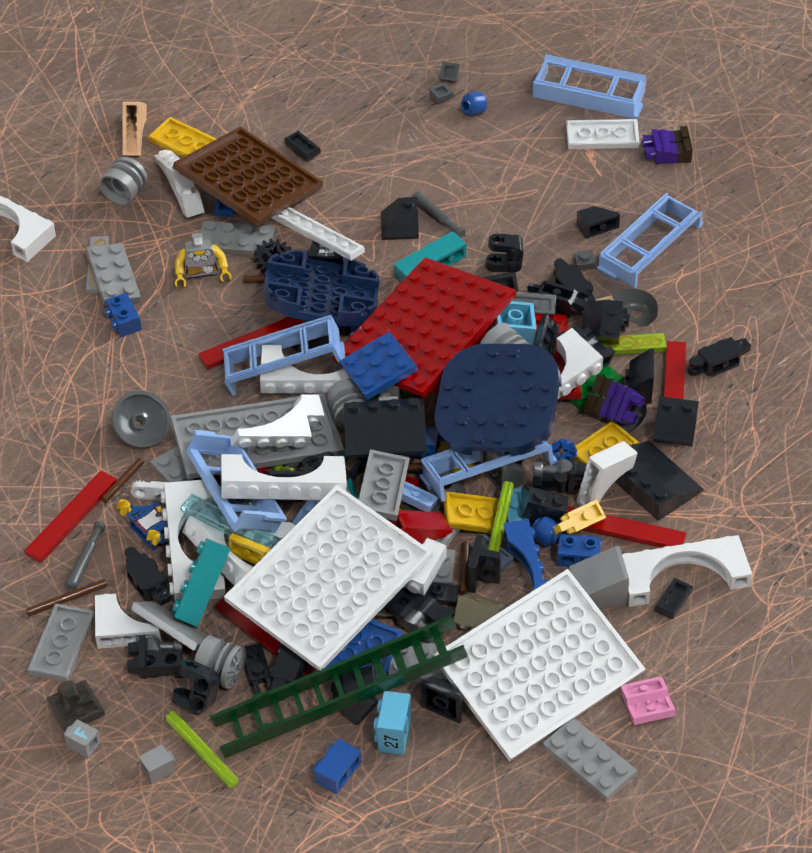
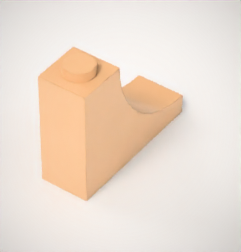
(133, 123)

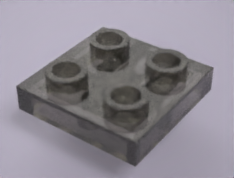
(74, 703)

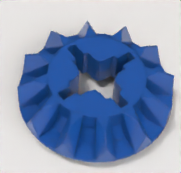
(567, 446)

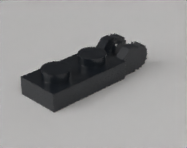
(257, 667)

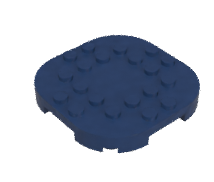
(320, 288)
(498, 398)

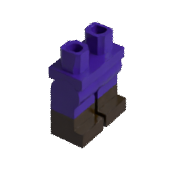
(668, 146)
(620, 401)

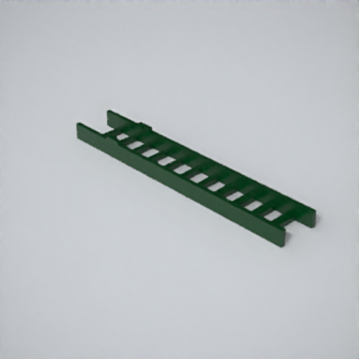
(384, 683)

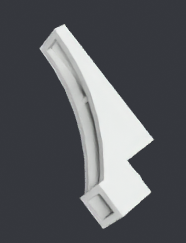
(184, 189)
(287, 431)

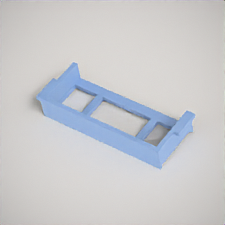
(586, 98)
(616, 269)
(286, 338)
(451, 460)
(262, 514)

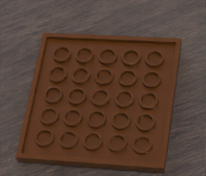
(248, 175)

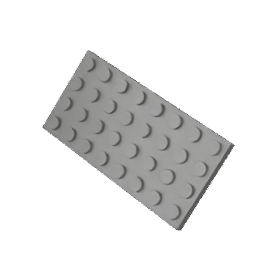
(227, 420)

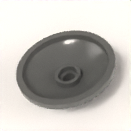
(146, 409)

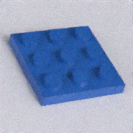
(378, 365)
(370, 636)

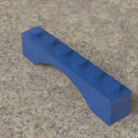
(520, 543)

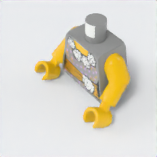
(200, 259)

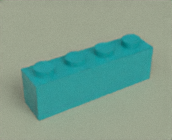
(445, 250)
(201, 582)

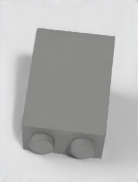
(603, 578)

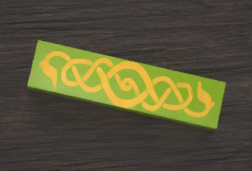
(639, 344)

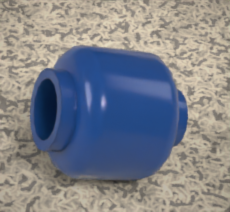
(474, 103)
(544, 531)

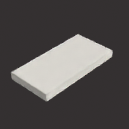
(602, 134)

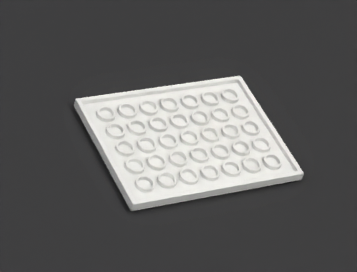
(328, 577)
(540, 664)

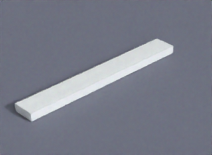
(319, 233)

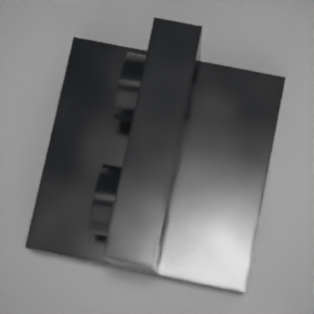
(483, 565)

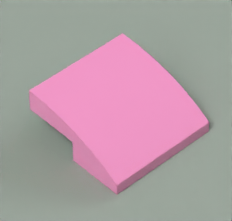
(647, 700)

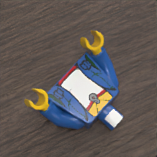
(146, 522)

